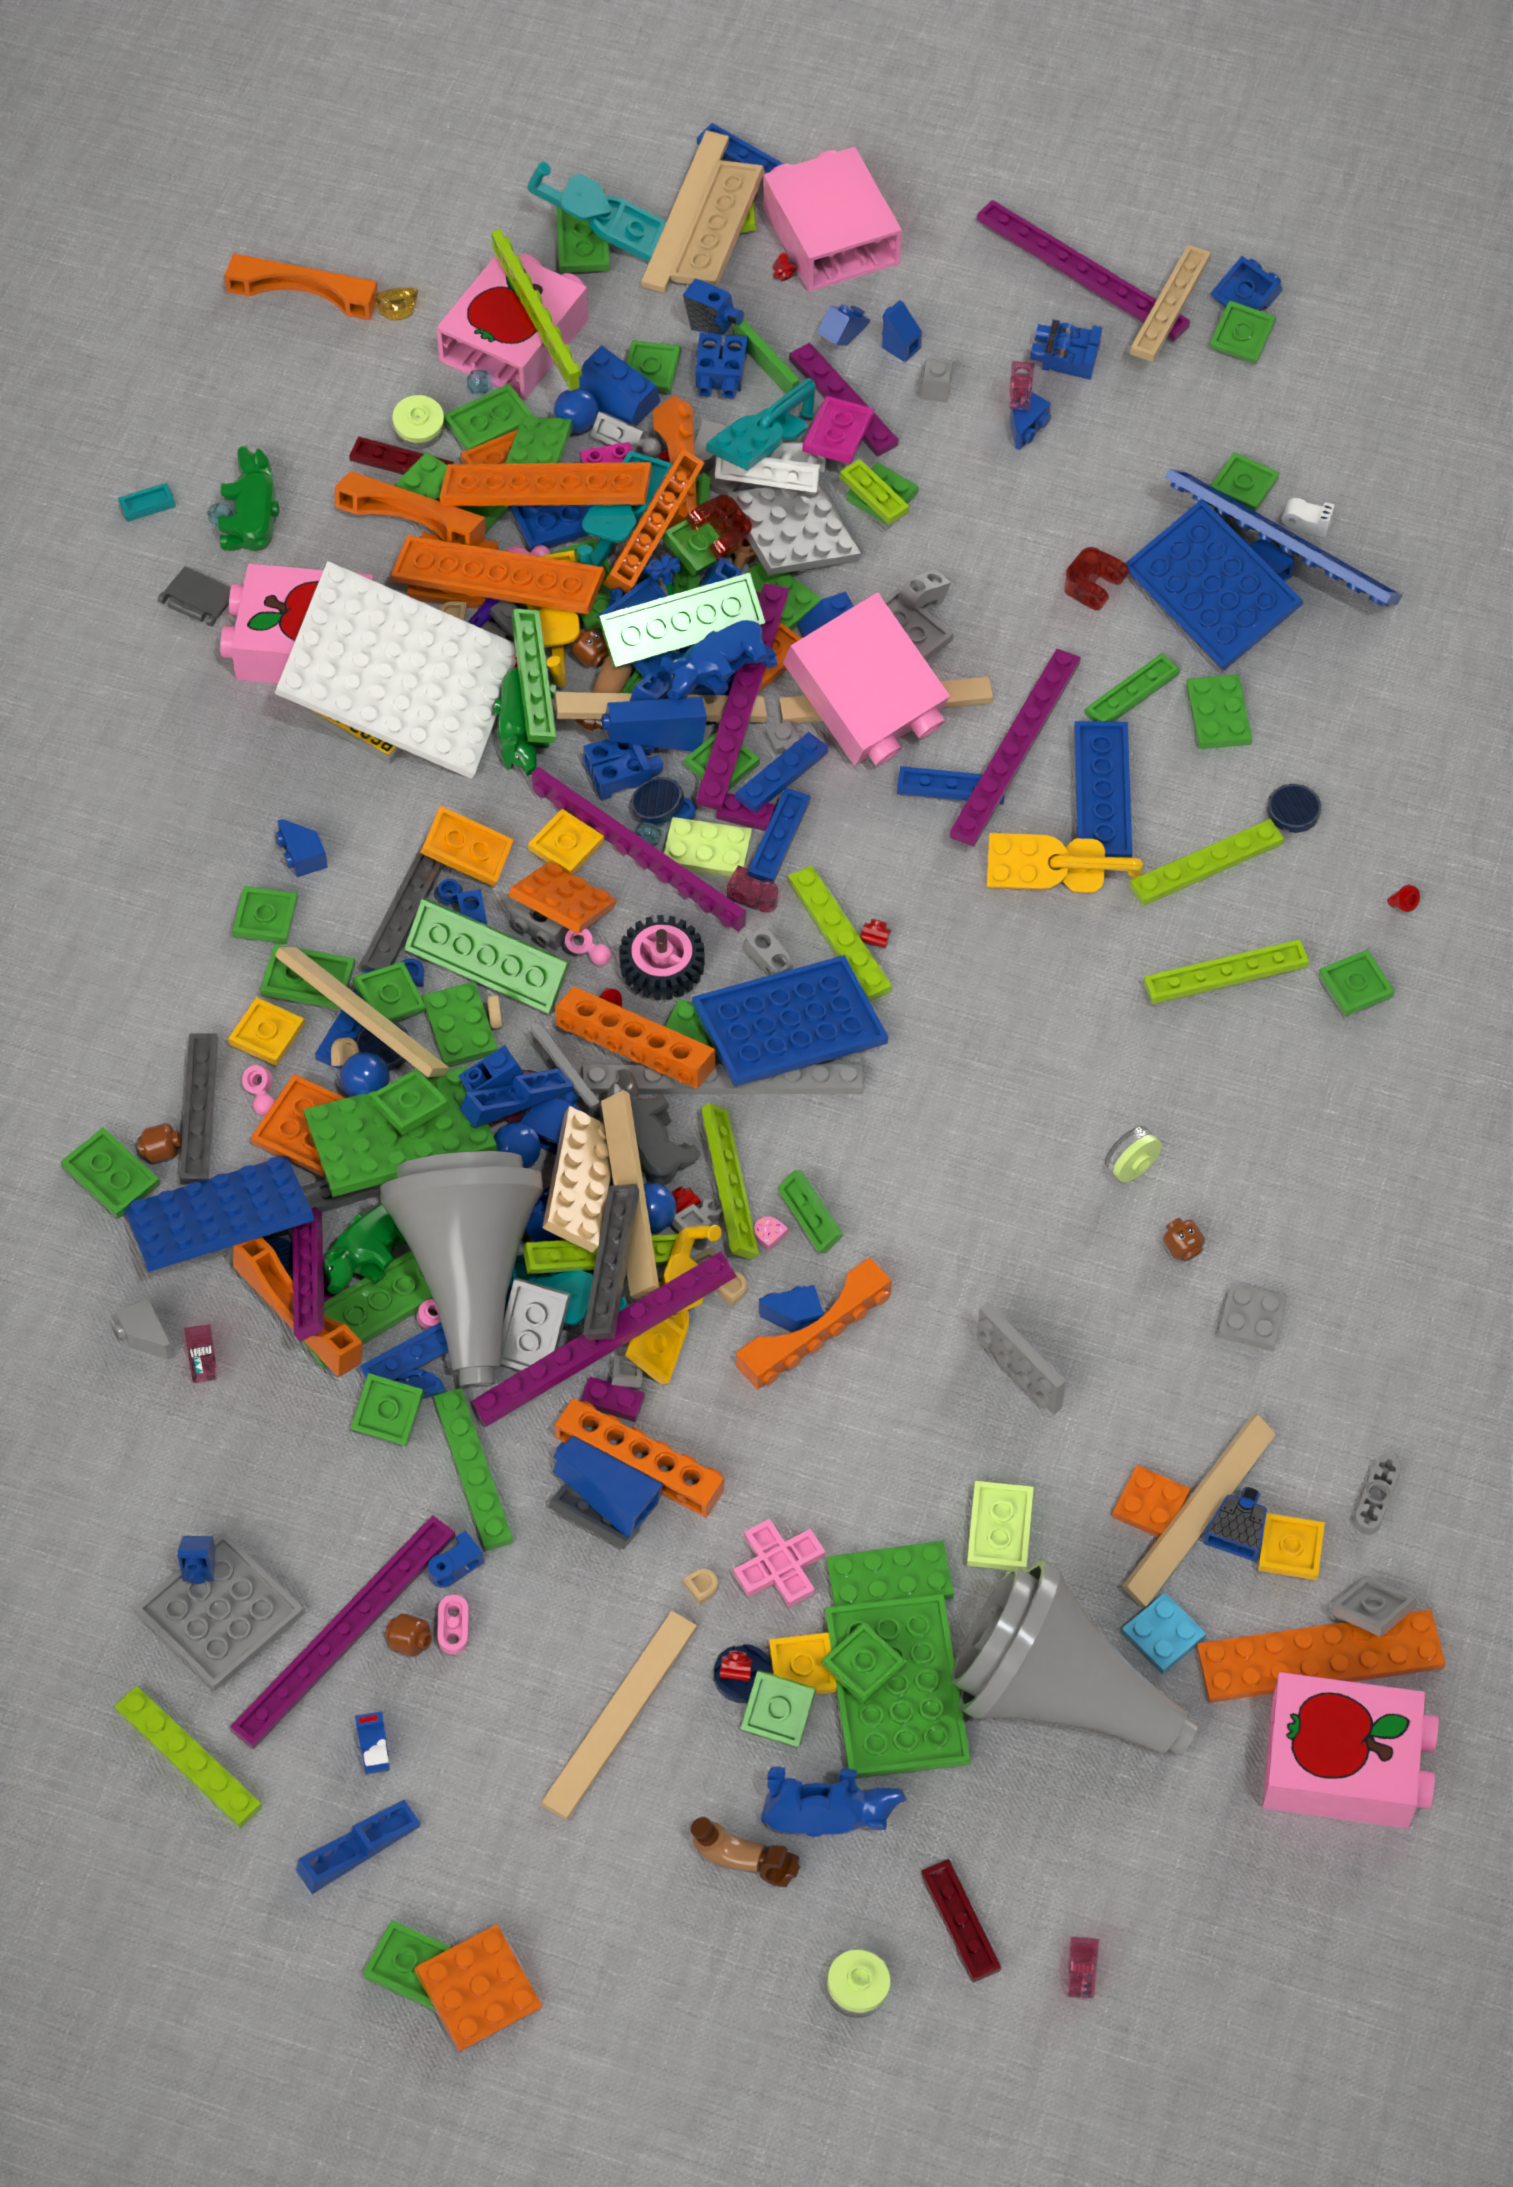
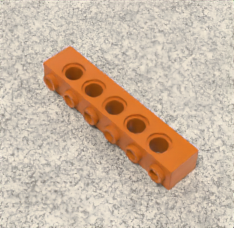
(654, 522)
(635, 1037)
(697, 1497)

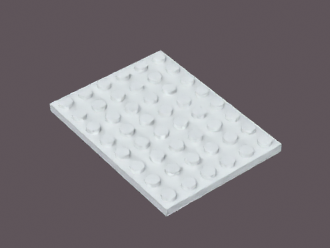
(397, 670)

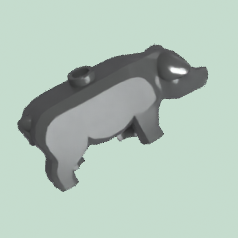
(657, 1154)

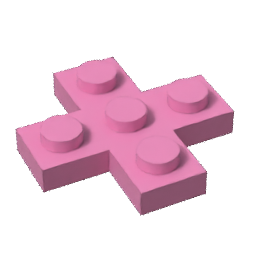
(779, 1563)

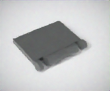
(196, 596)

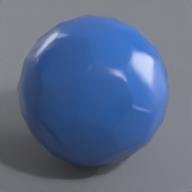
(579, 407)
(364, 1074)
(519, 1139)
(660, 1206)

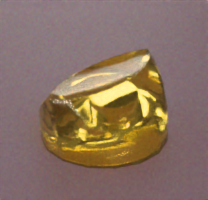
(397, 302)

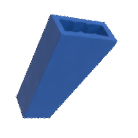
(657, 723)
(607, 1484)

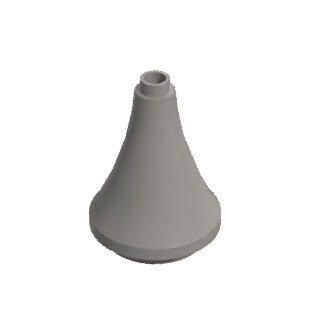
(465, 1231)
(1048, 1662)

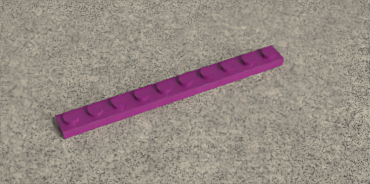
(1073, 264)
(740, 707)
(1014, 748)
(640, 850)
(583, 1352)
(342, 1632)

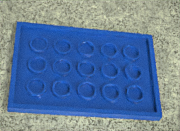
(1213, 584)
(789, 1020)
(218, 1213)

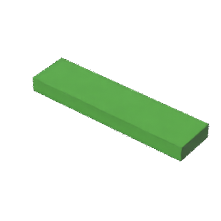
(767, 358)
(1133, 690)

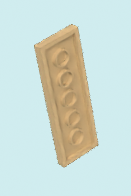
(717, 222)
(579, 1181)

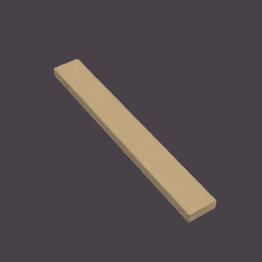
(709, 151)
(961, 691)
(592, 705)
(362, 1012)
(627, 1170)
(1198, 1511)
(619, 1716)

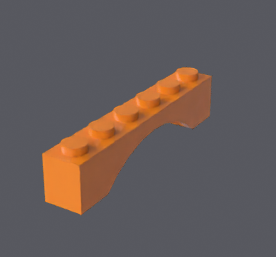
(255, 276)
(675, 424)
(370, 496)
(264, 1272)
(771, 1355)

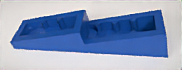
(658, 682)
(524, 1092)
(356, 1847)

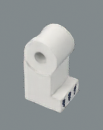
(1308, 517)

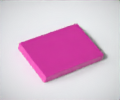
(838, 430)

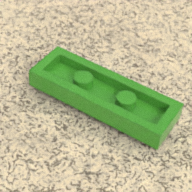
(810, 1211)

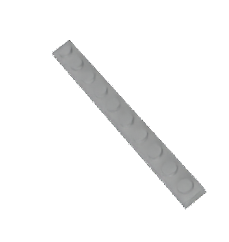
(805, 1080)

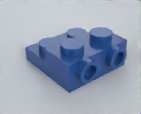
(1248, 286)

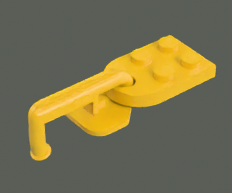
(558, 628)
(1023, 860)
(660, 1346)

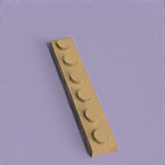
(1170, 303)

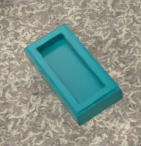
(146, 502)

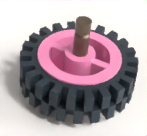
(661, 957)

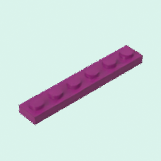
(830, 383)
(308, 1278)

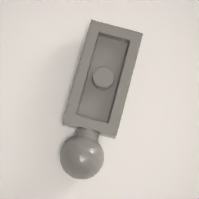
(614, 430)

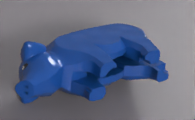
(719, 657)
(824, 1807)

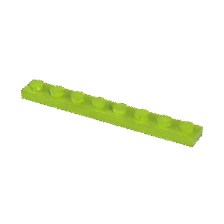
(538, 314)

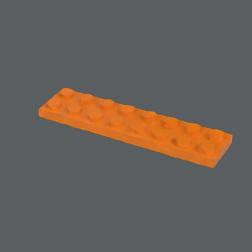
(546, 484)
(498, 574)
(1331, 1651)

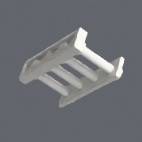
(783, 468)

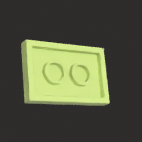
(707, 846)
(1000, 1526)

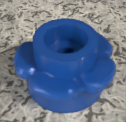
(447, 886)

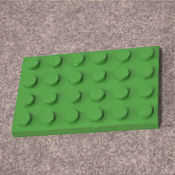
(364, 1148)
(917, 1714)

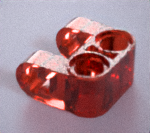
(726, 519)
(1086, 570)

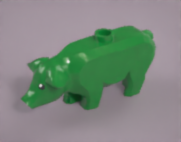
(254, 504)
(512, 727)
(362, 1249)

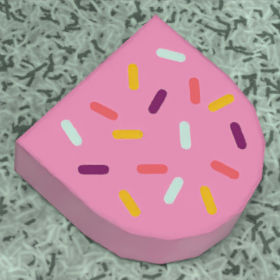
(769, 1231)

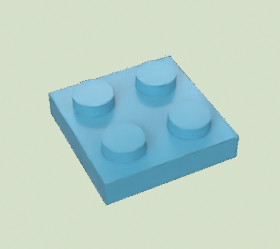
(1163, 1633)

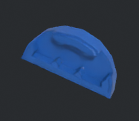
(424, 1380)

